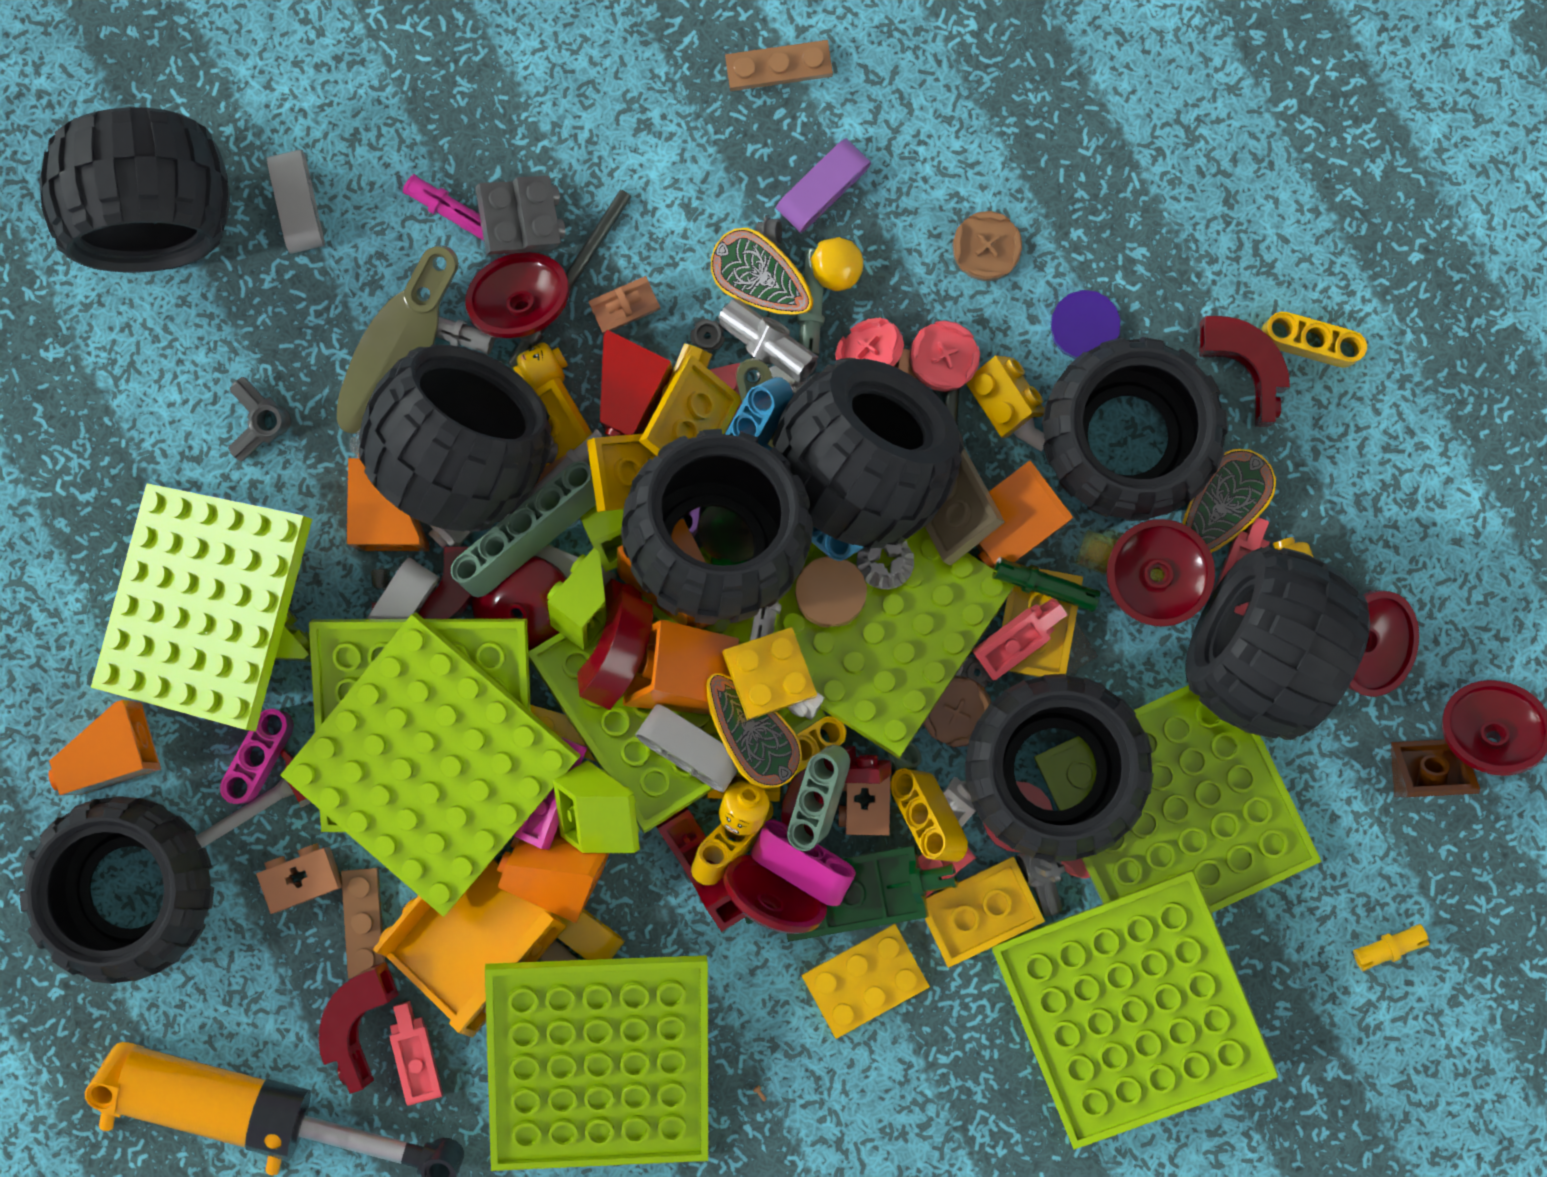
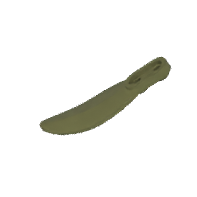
(398, 327)

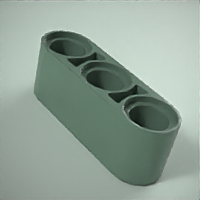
(807, 809)

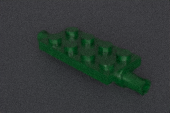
(884, 891)

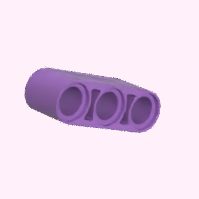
(823, 185)

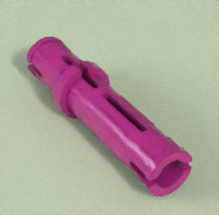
(439, 202)

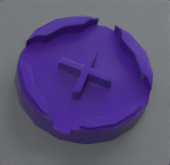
(1083, 322)

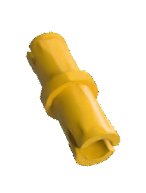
(1391, 947)

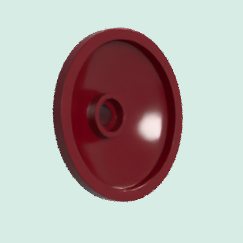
(517, 295)
(1185, 570)
(527, 591)
(1390, 644)
(1500, 713)
(771, 899)

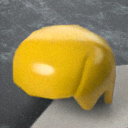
(837, 263)

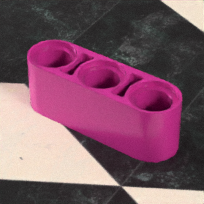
(242, 766)
(813, 871)

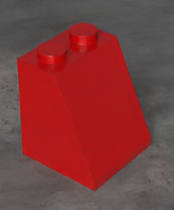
(630, 385)

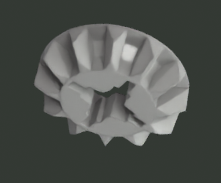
(877, 574)

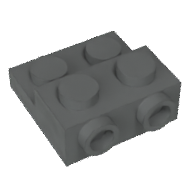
(520, 215)

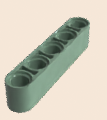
(525, 530)

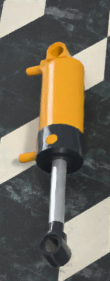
(240, 1111)

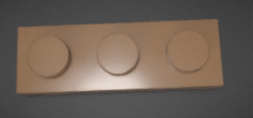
(778, 65)
(362, 918)

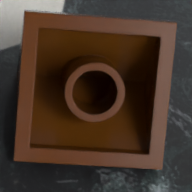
(1430, 770)

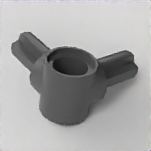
(258, 409)
(1043, 875)

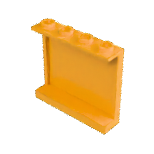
(451, 951)

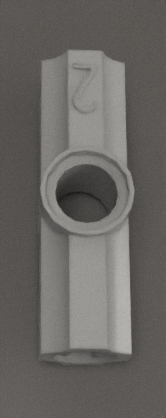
(768, 340)

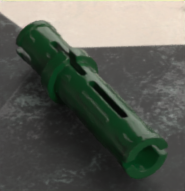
(1033, 580)

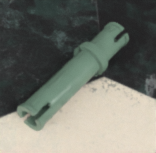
(813, 320)

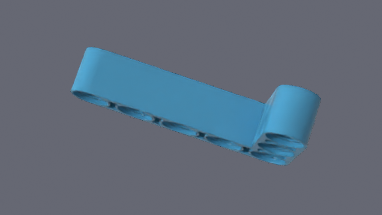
(760, 418)

